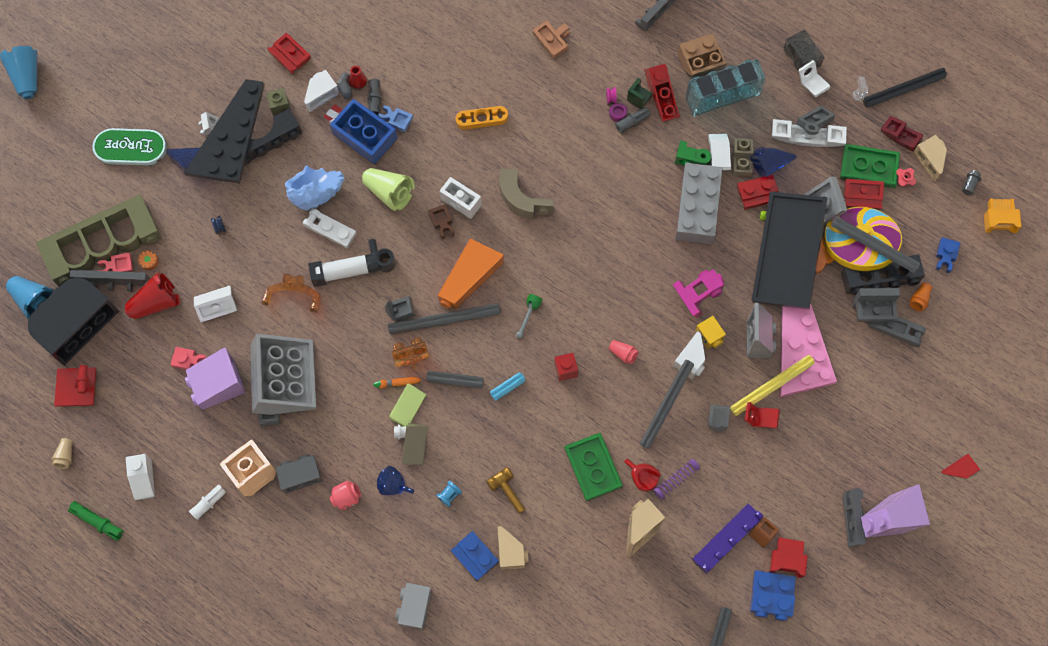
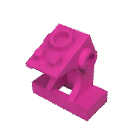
(712, 281)

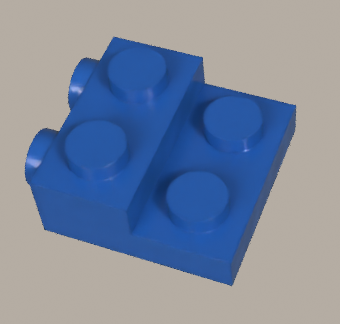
(773, 595)

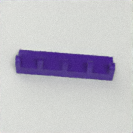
(727, 538)

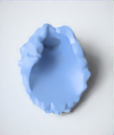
(313, 187)

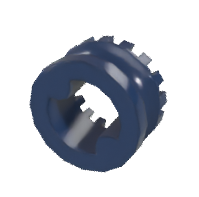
(218, 224)

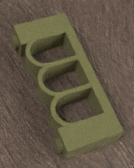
(145, 232)

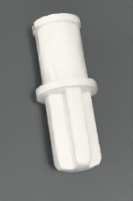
(207, 502)

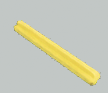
(773, 384)

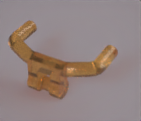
(294, 284)

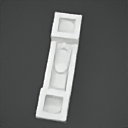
(794, 134)

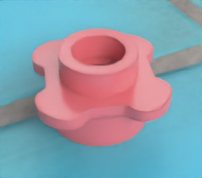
(902, 181)

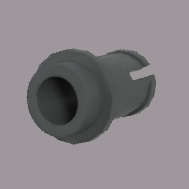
(973, 178)

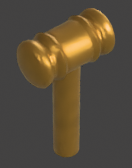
(500, 480)

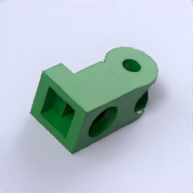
(692, 155)

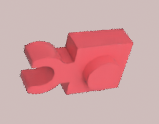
(118, 263)
(185, 358)

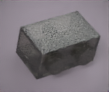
(803, 50)

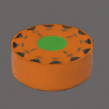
(148, 260)

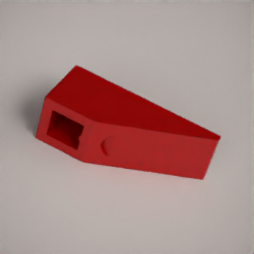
(662, 91)

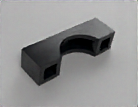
(284, 129)

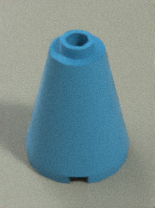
(21, 69)
(27, 294)

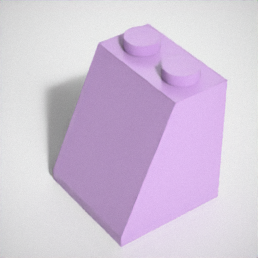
(214, 380)
(897, 514)

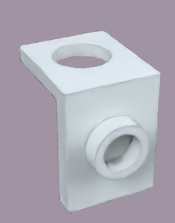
(813, 82)

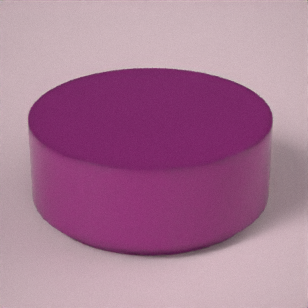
(617, 112)

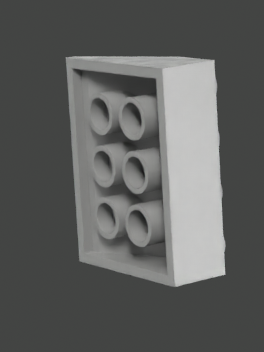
(282, 374)

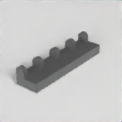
(653, 14)
(112, 278)

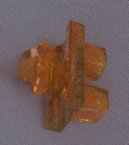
(410, 354)

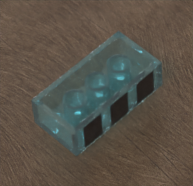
(725, 87)

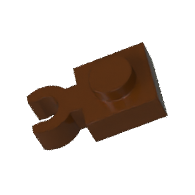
(441, 218)

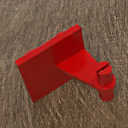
(75, 386)

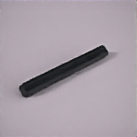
(905, 87)

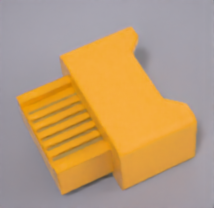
(1002, 216)

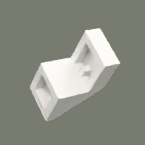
(720, 151)

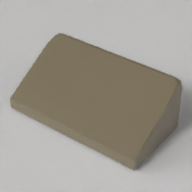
(414, 444)

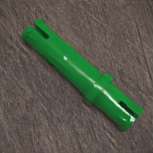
(101, 524)

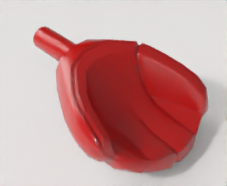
(644, 475)

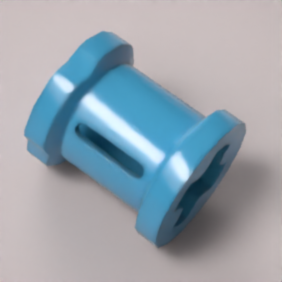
(449, 493)

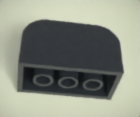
(70, 318)

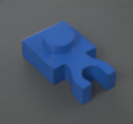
(948, 252)

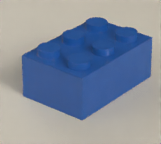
(363, 131)

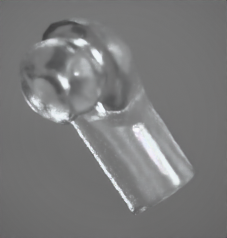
(862, 89)

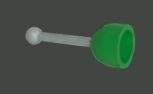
(533, 303)

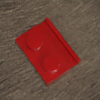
(289, 53)
(756, 191)
(863, 193)

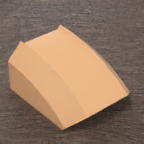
(248, 469)

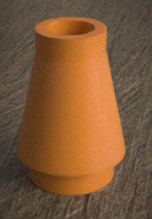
(920, 299)

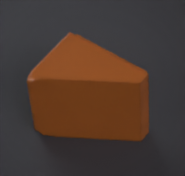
(764, 532)

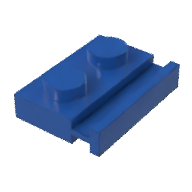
(474, 555)

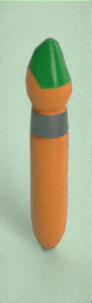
(396, 382)

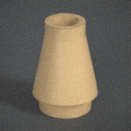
(63, 455)

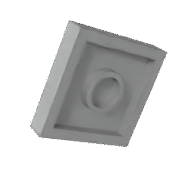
(835, 205)

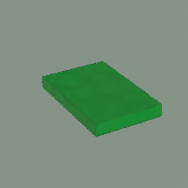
(870, 164)
(593, 467)

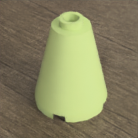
(389, 187)

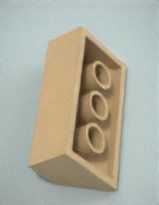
(643, 525)

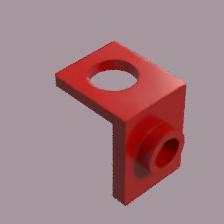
(762, 416)

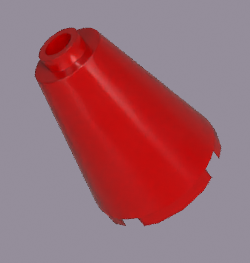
(152, 298)

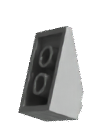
(760, 333)

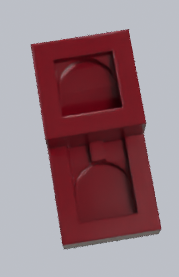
(901, 134)

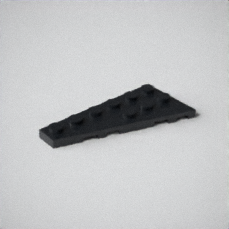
(227, 145)

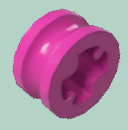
(611, 95)

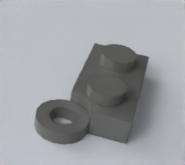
(815, 119)

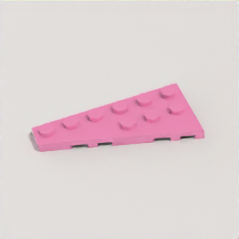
(798, 339)

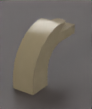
(517, 201)

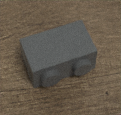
(298, 473)

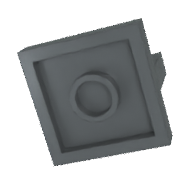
(876, 304)

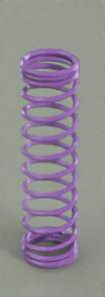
(660, 494)

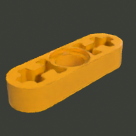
(476, 112)

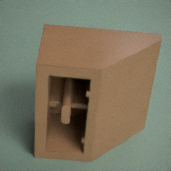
(701, 55)

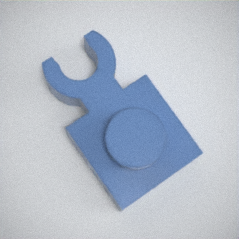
(398, 119)

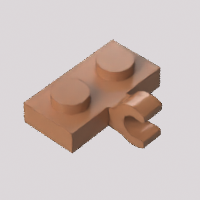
(552, 38)

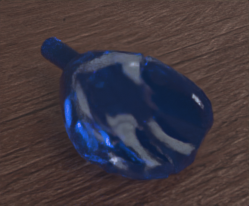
(391, 482)

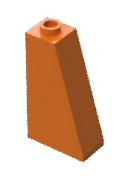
(469, 273)

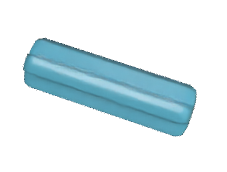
(507, 386)

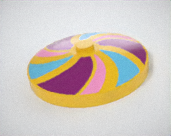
(855, 254)

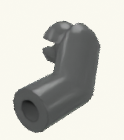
(343, 86)

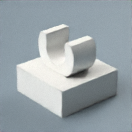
(208, 122)

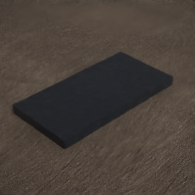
(789, 250)

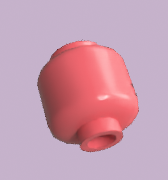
(345, 495)

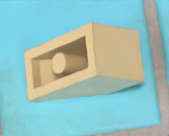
(932, 156)
(511, 551)

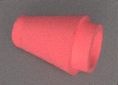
(624, 351)

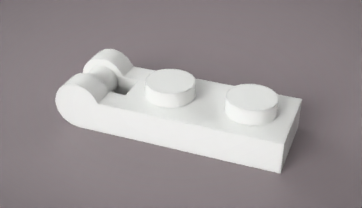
(330, 228)

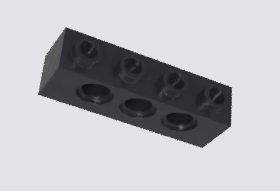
(853, 282)

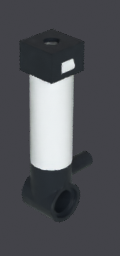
(323, 272)

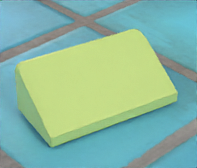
(407, 405)

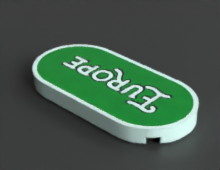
(129, 146)

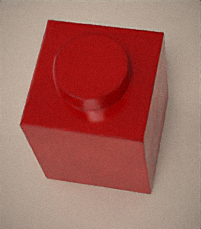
(566, 366)

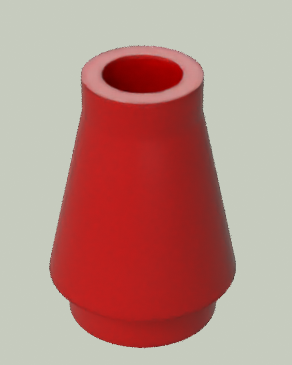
(357, 77)

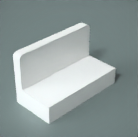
(214, 304)

